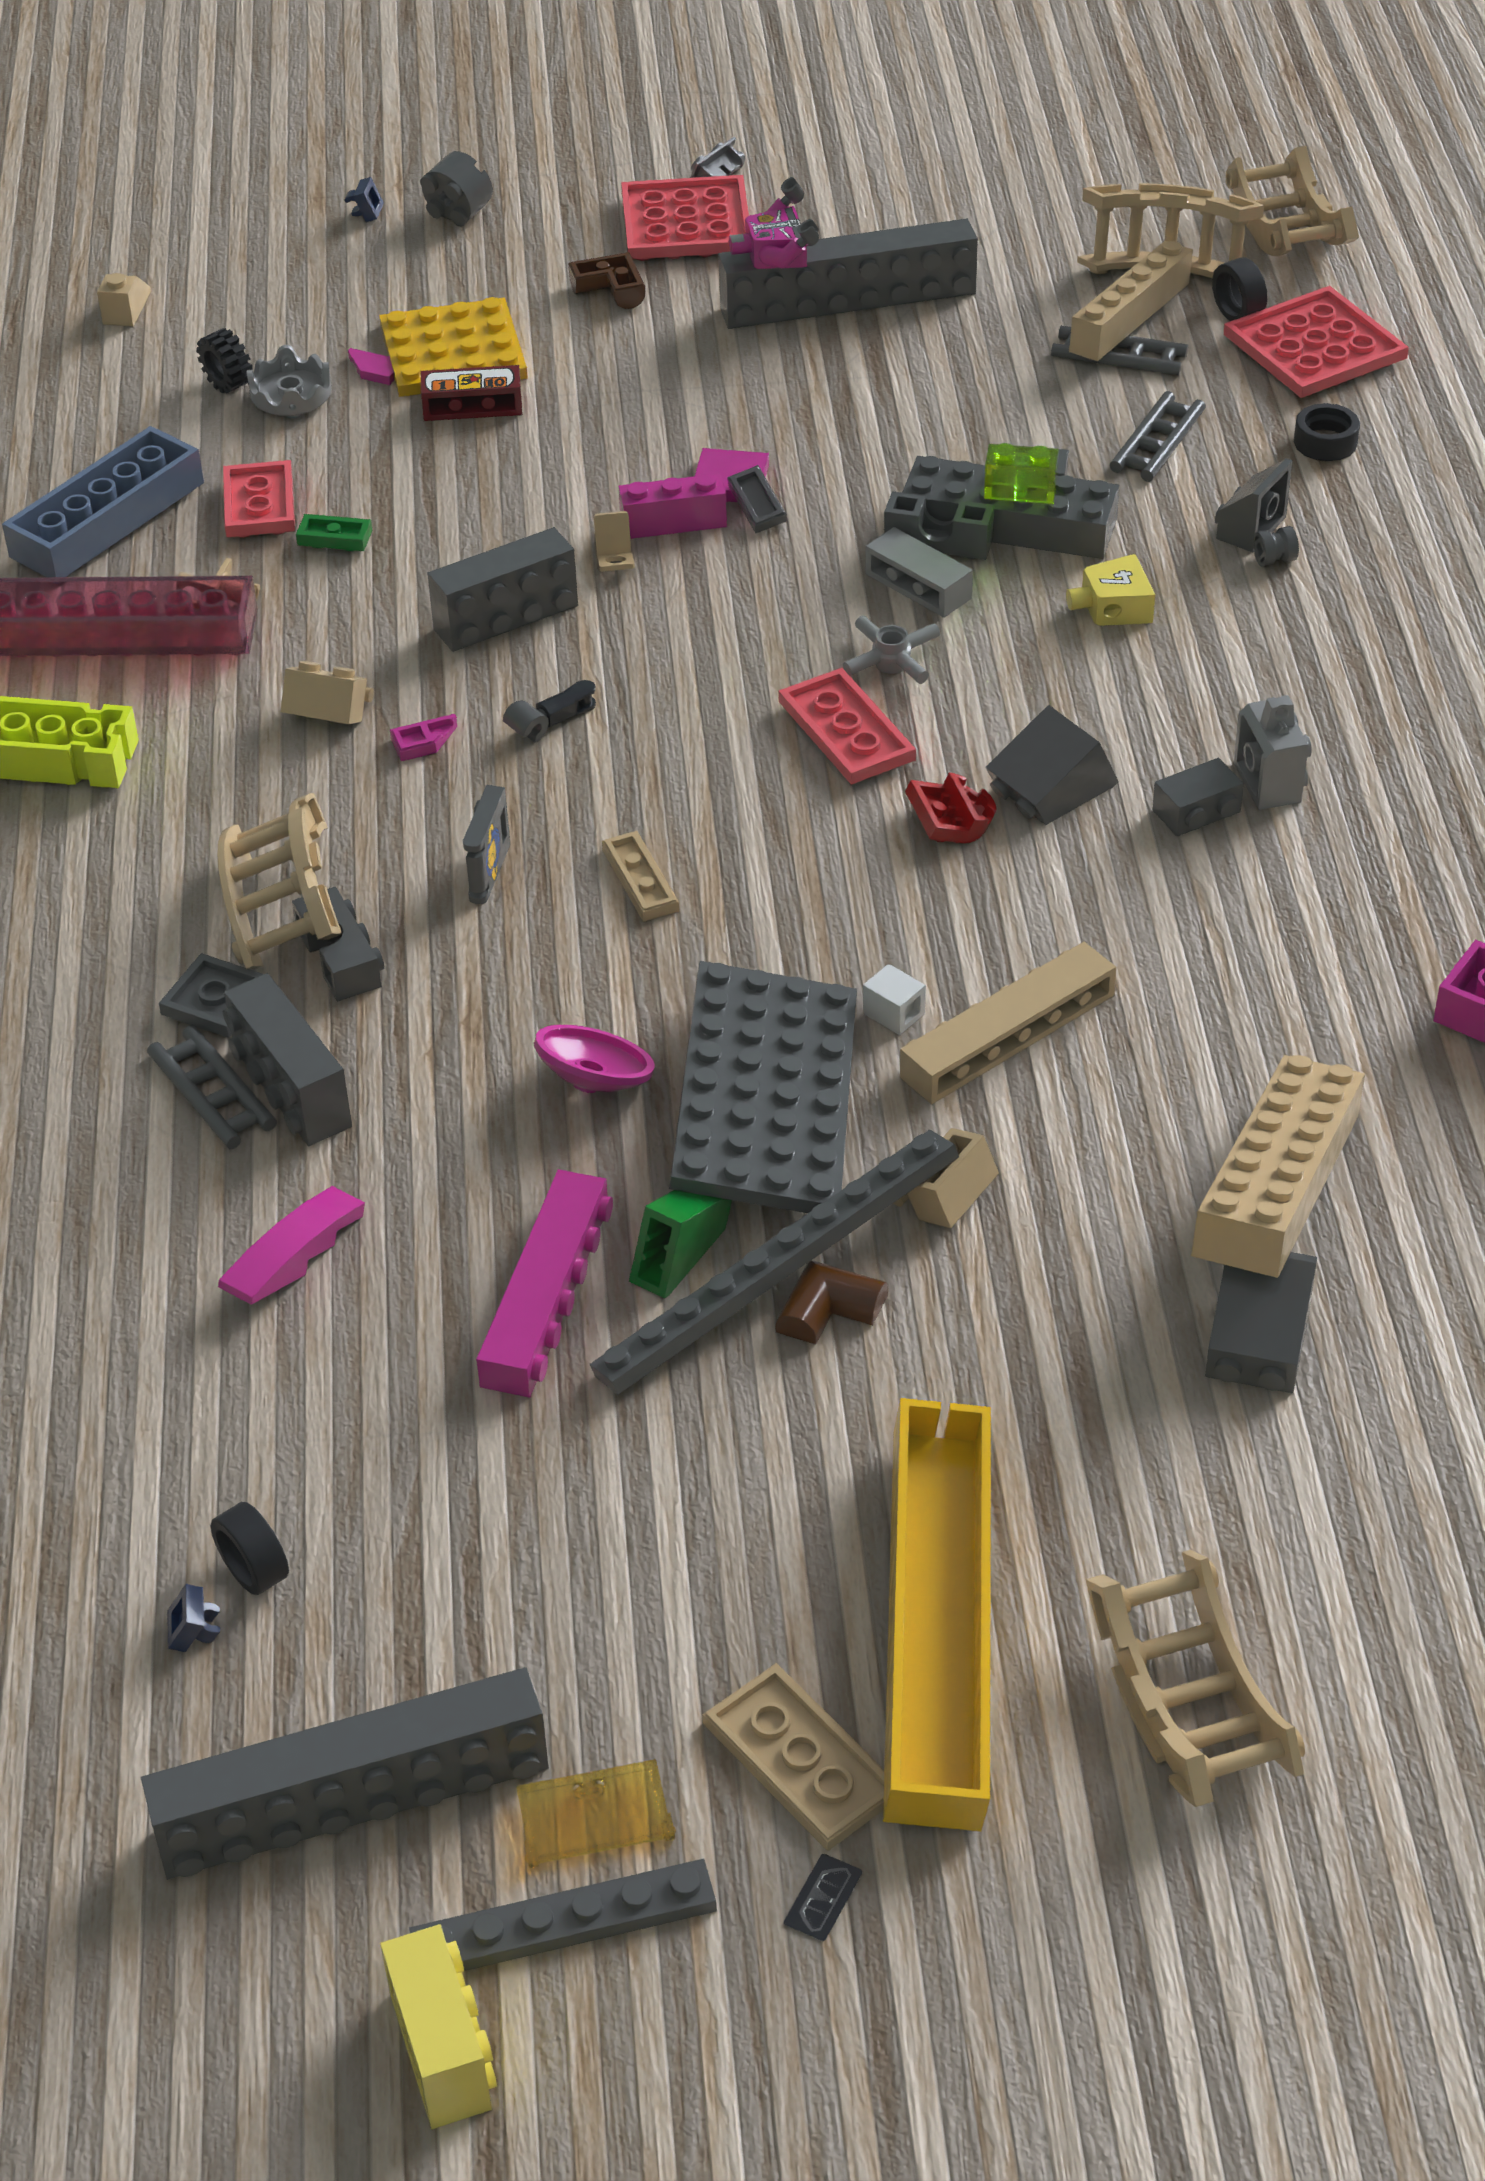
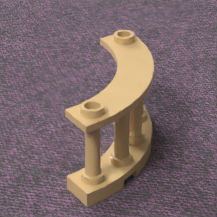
(1173, 199)
(1322, 222)
(235, 863)
(1150, 1704)

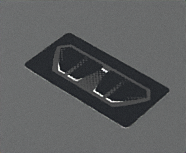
(823, 1897)

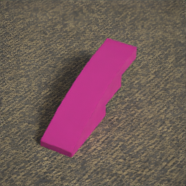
(285, 1249)

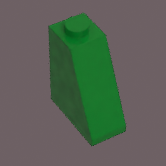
(675, 1237)

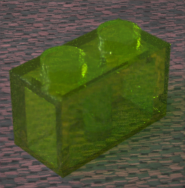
(1021, 473)

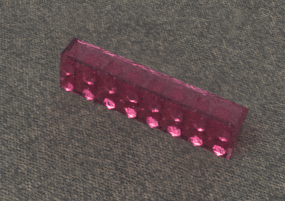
(127, 615)

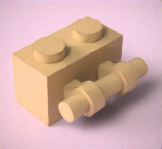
(325, 694)
(955, 1187)

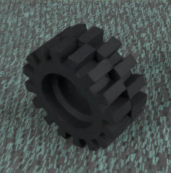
(224, 360)

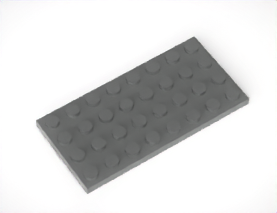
(765, 1089)

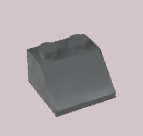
(1255, 506)

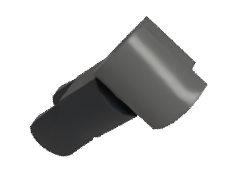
(534, 721)

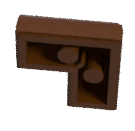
(612, 272)
(825, 1292)

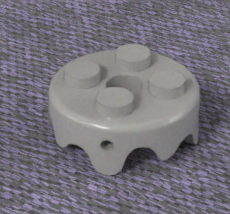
(289, 384)

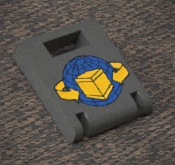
(486, 843)

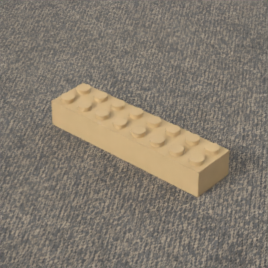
(1278, 1166)

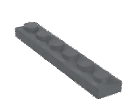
(580, 1914)

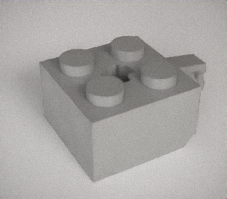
(1272, 752)

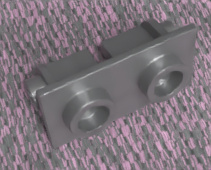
(721, 157)

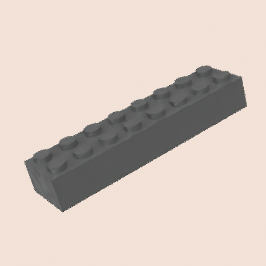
(853, 274)
(346, 1773)

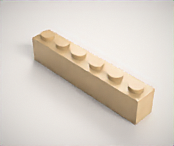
(1130, 300)
(1007, 1022)

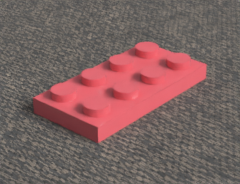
(847, 725)

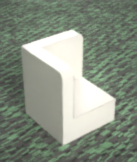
(894, 999)

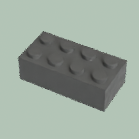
(503, 589)
(287, 1059)

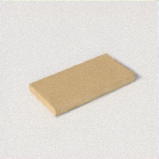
(800, 1755)

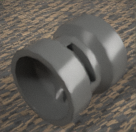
(1275, 546)

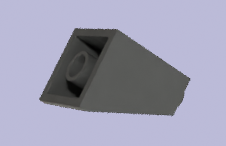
(1051, 768)
(1261, 1325)

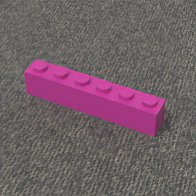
(544, 1284)

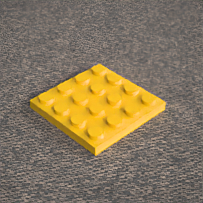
(450, 339)

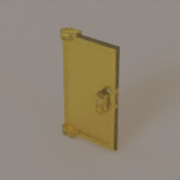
(594, 1816)

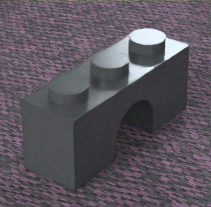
(965, 536)
(347, 959)

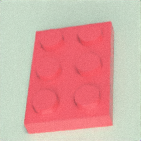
(258, 499)

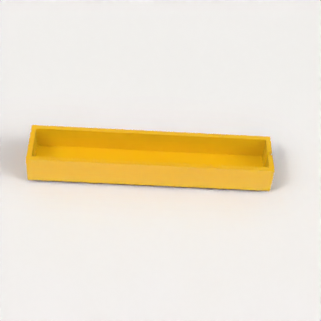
(939, 1619)

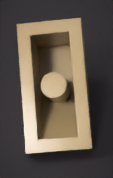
(122, 299)

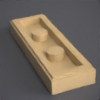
(640, 876)

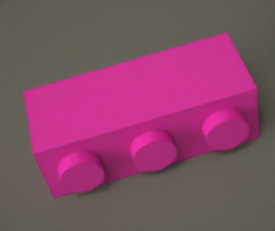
(674, 505)

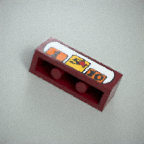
(471, 393)

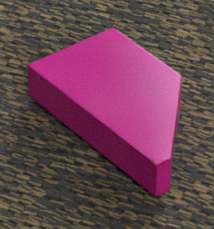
(372, 366)
(422, 737)

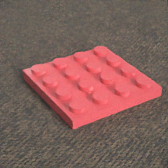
(683, 216)
(1315, 341)

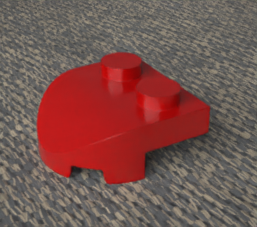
(951, 809)

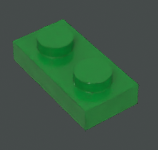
(334, 532)

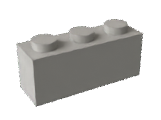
(919, 572)

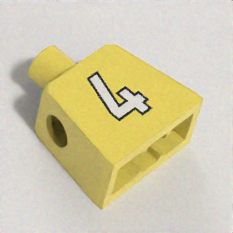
(1115, 593)

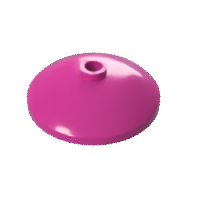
(593, 1058)

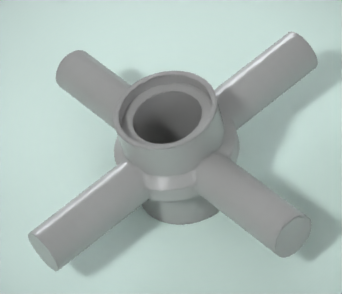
(891, 649)

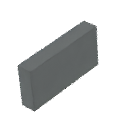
(757, 499)

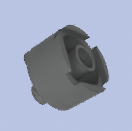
(456, 188)

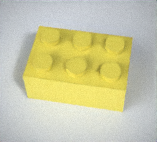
(439, 2025)

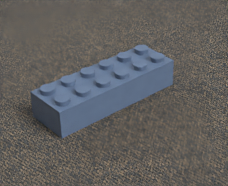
(103, 503)

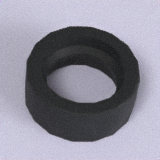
(1253, 290)
(1325, 446)
(249, 1548)

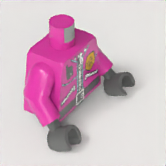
(777, 235)

